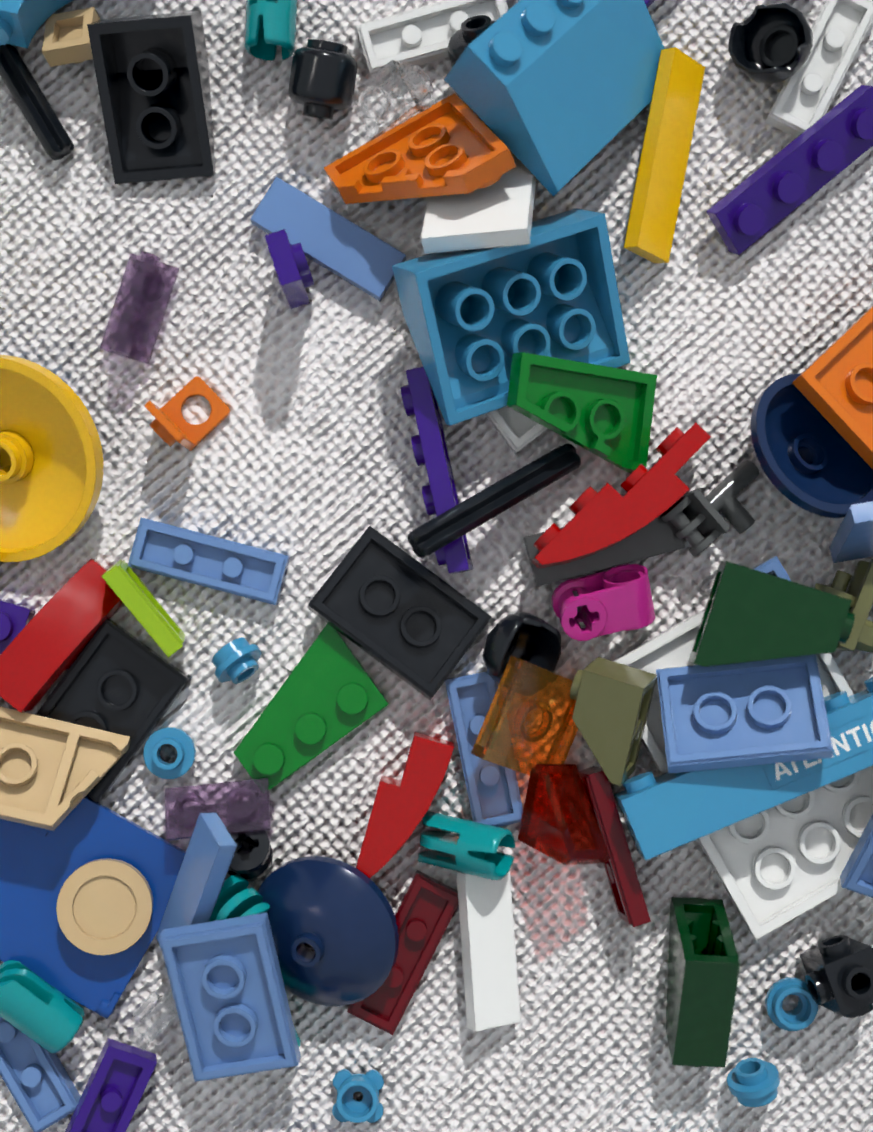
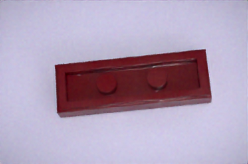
(620, 868)
(421, 924)

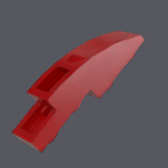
(608, 517)

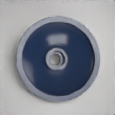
(806, 453)
(341, 918)

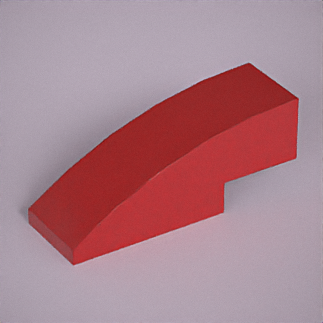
(55, 637)
(404, 803)

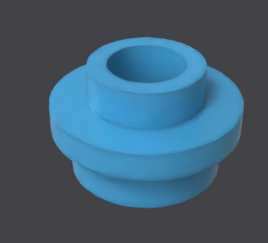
(236, 661)
(185, 753)
(797, 1018)
(754, 1082)

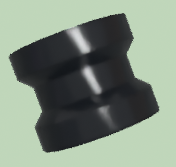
(251, 861)

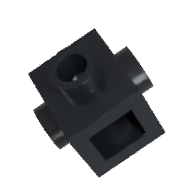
(840, 975)

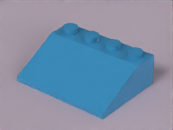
(560, 79)
(533, 298)

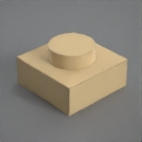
(68, 38)

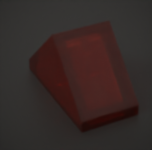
(560, 817)

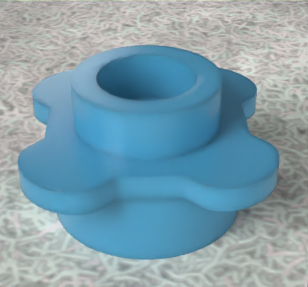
(354, 1110)

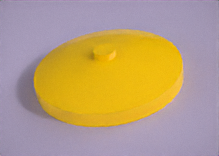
(46, 461)

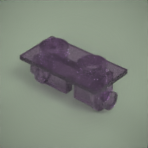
(139, 307)
(239, 804)

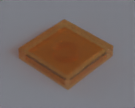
(528, 719)

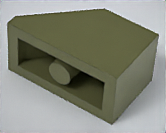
(612, 713)

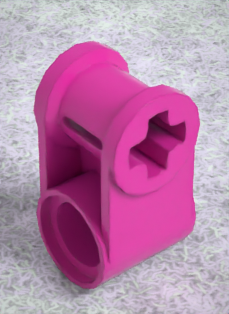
(607, 602)

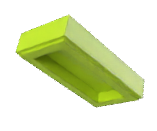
(144, 607)

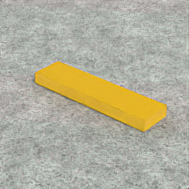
(664, 156)

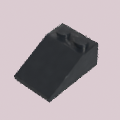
(155, 95)

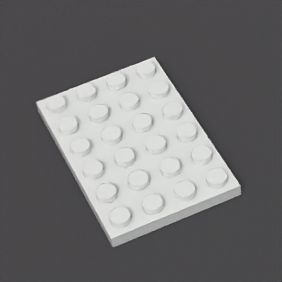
(787, 854)

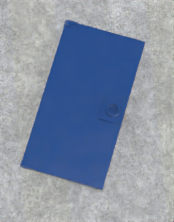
(31, 876)

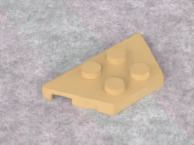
(50, 766)

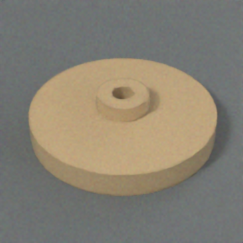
(104, 906)

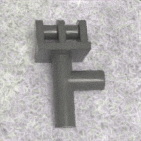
(699, 517)

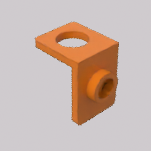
(170, 421)

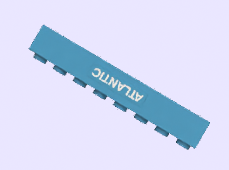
(692, 804)

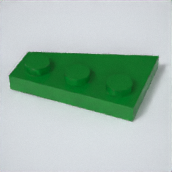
(587, 404)
(311, 711)

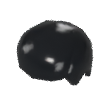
(771, 43)
(524, 638)

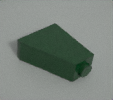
(767, 618)
(700, 982)

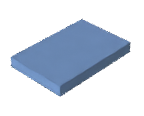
(743, 714)
(230, 997)

